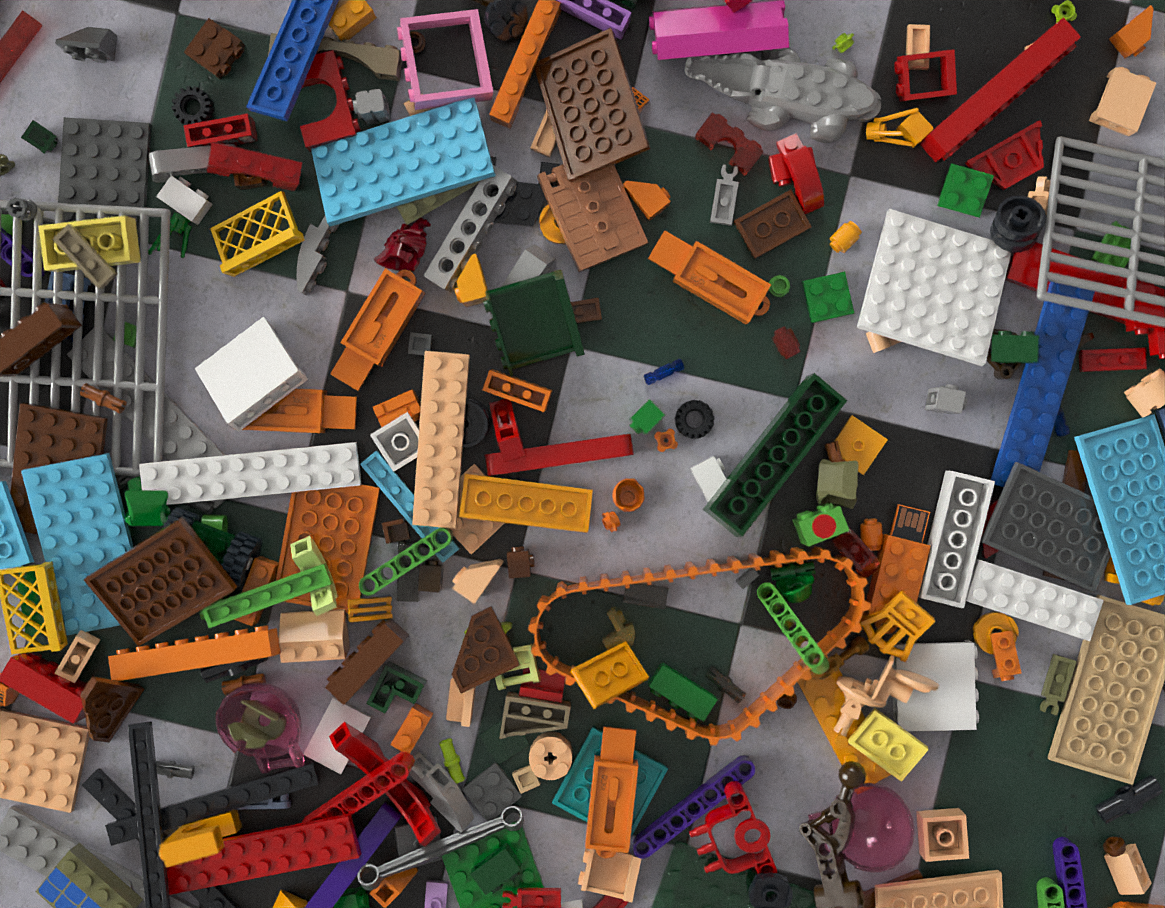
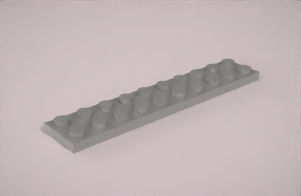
(180, 434)
(44, 846)

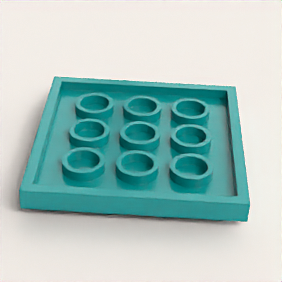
(576, 787)

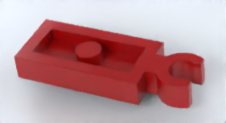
(534, 898)

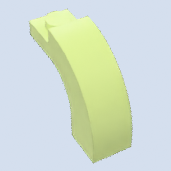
(306, 556)

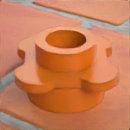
(669, 434)
(611, 521)

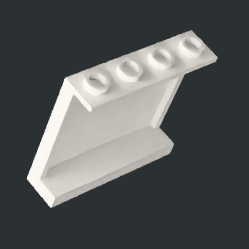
(250, 374)
(954, 701)

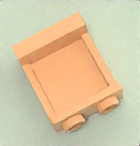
(1123, 101)
(610, 876)

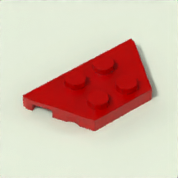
(1012, 158)

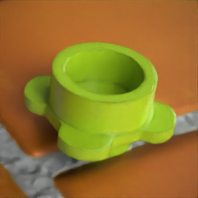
(1066, 6)
(843, 42)

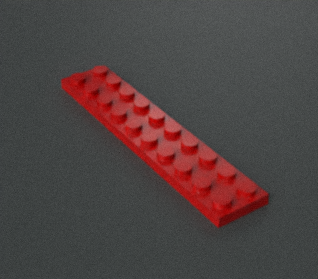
(269, 854)

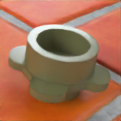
(5, 164)

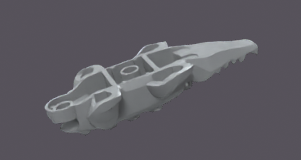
(790, 89)

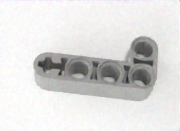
(179, 162)

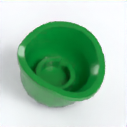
(797, 589)

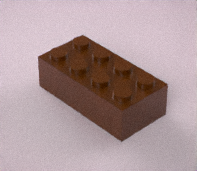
(35, 337)
(363, 664)

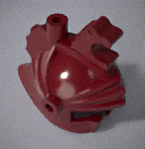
(404, 247)

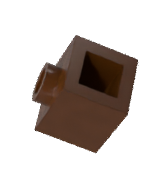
(519, 562)

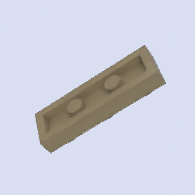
(84, 256)

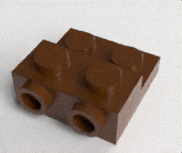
(215, 49)

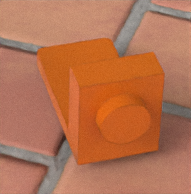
(1005, 656)

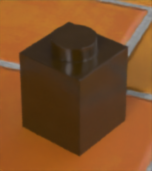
(430, 576)

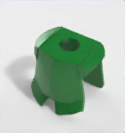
(145, 506)

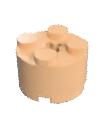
(1148, 393)
(539, 760)

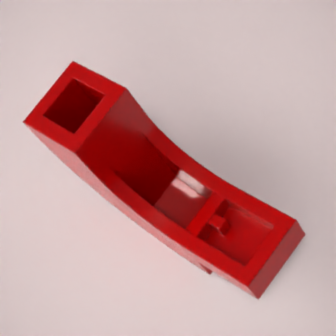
(803, 172)

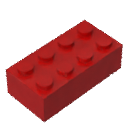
(37, 680)

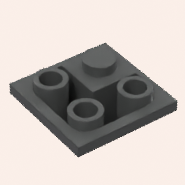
(90, 43)

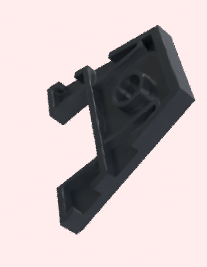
(526, 202)

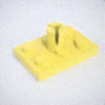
(888, 744)

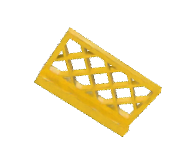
(259, 251)
(50, 609)

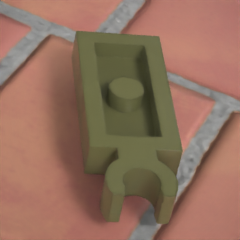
(1057, 682)

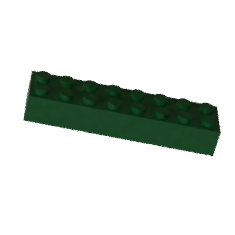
(775, 455)

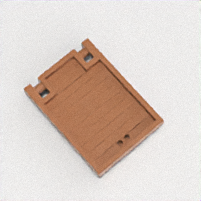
(593, 215)

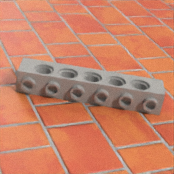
(459, 233)

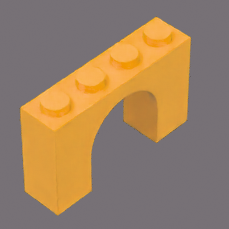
(199, 838)

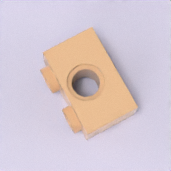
(77, 656)

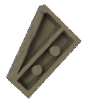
(532, 715)

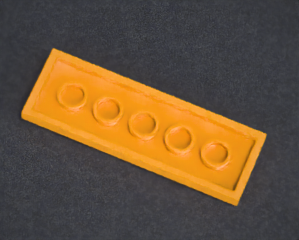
(525, 503)
(826, 701)

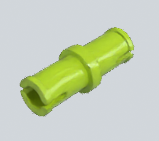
(451, 760)

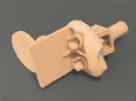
(891, 682)

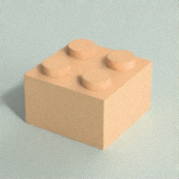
(942, 834)

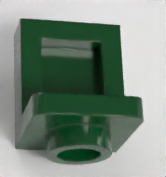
(40, 137)

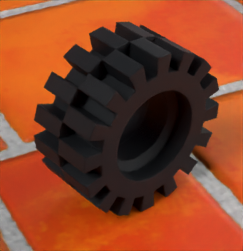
(192, 94)
(704, 410)

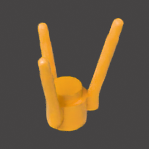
(877, 131)

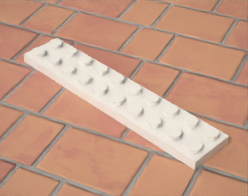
(254, 473)

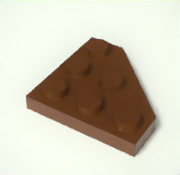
(483, 652)
(107, 706)

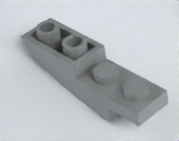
(309, 259)
(445, 792)

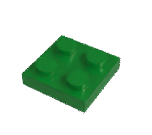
(965, 190)
(828, 297)

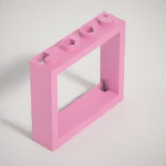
(433, 100)

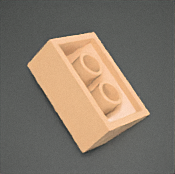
(473, 580)
(313, 637)

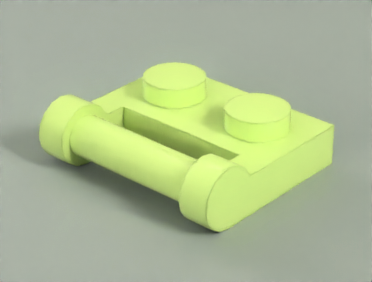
(526, 660)

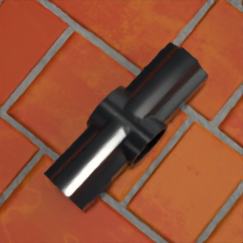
(218, 671)
(1128, 799)

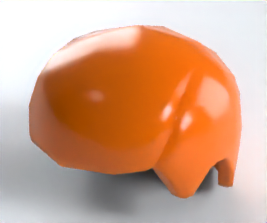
(628, 495)

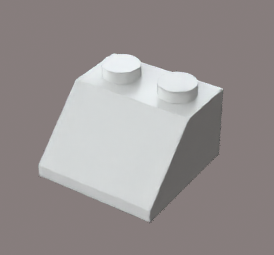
(398, 441)

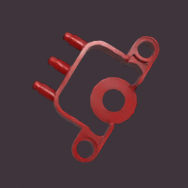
(733, 808)

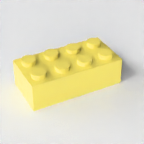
(111, 237)

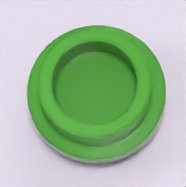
(779, 286)

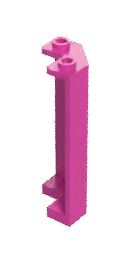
(719, 30)

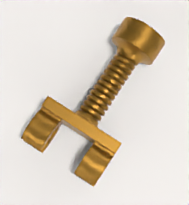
(858, 646)

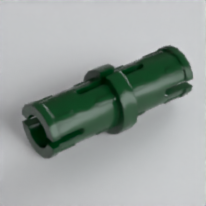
(792, 571)

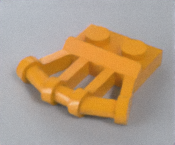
(907, 616)

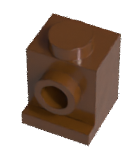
(243, 182)

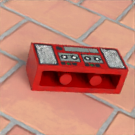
(227, 130)

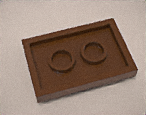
(772, 224)

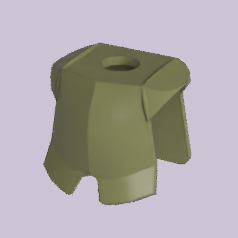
(837, 483)
(251, 729)

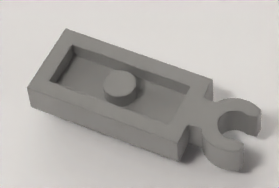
(724, 198)

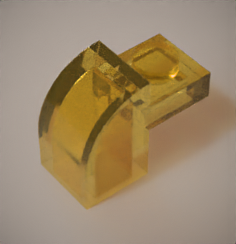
(622, 632)

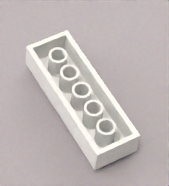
(955, 538)
(1033, 600)

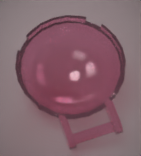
(277, 699)
(881, 829)

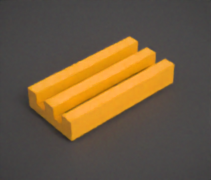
(388, 607)

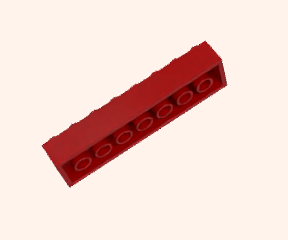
(1001, 91)

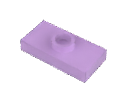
(436, 894)

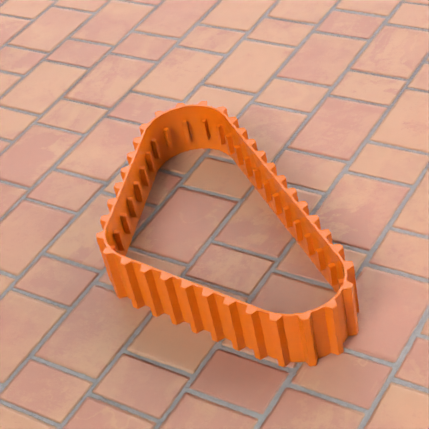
(767, 699)

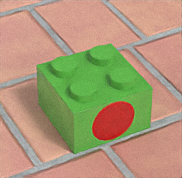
(820, 524)

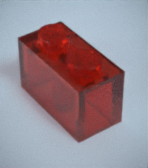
(854, 549)

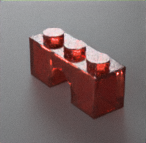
(717, 130)

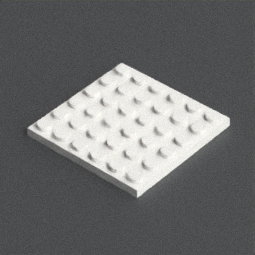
(934, 287)

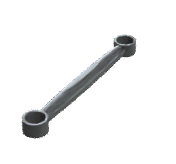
(440, 848)

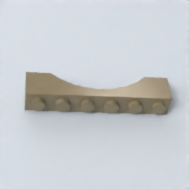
(382, 62)

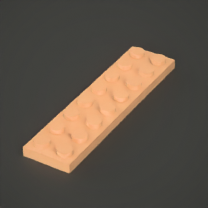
(440, 439)

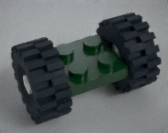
(232, 552)

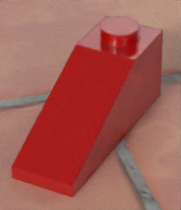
(507, 430)

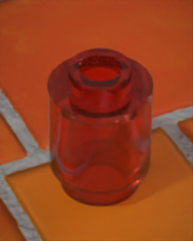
(786, 342)

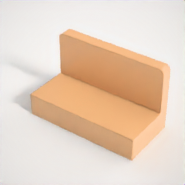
(460, 705)
(1129, 871)

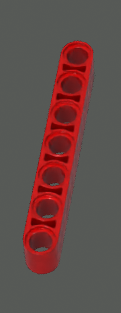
(562, 454)
(361, 794)

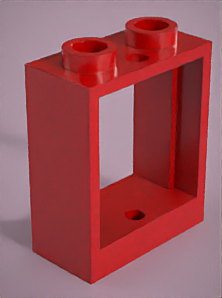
(948, 75)

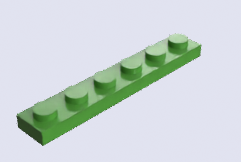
(267, 595)

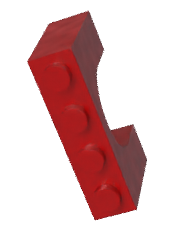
(340, 124)
(229, 159)

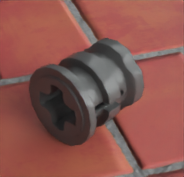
(26, 204)

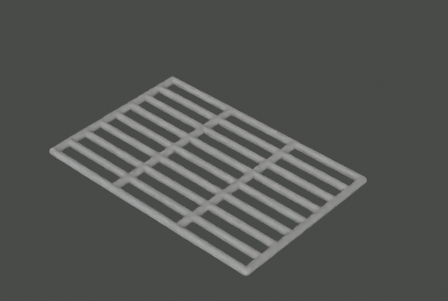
(1136, 236)
(99, 297)

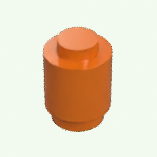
(871, 534)

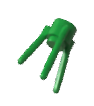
(177, 224)

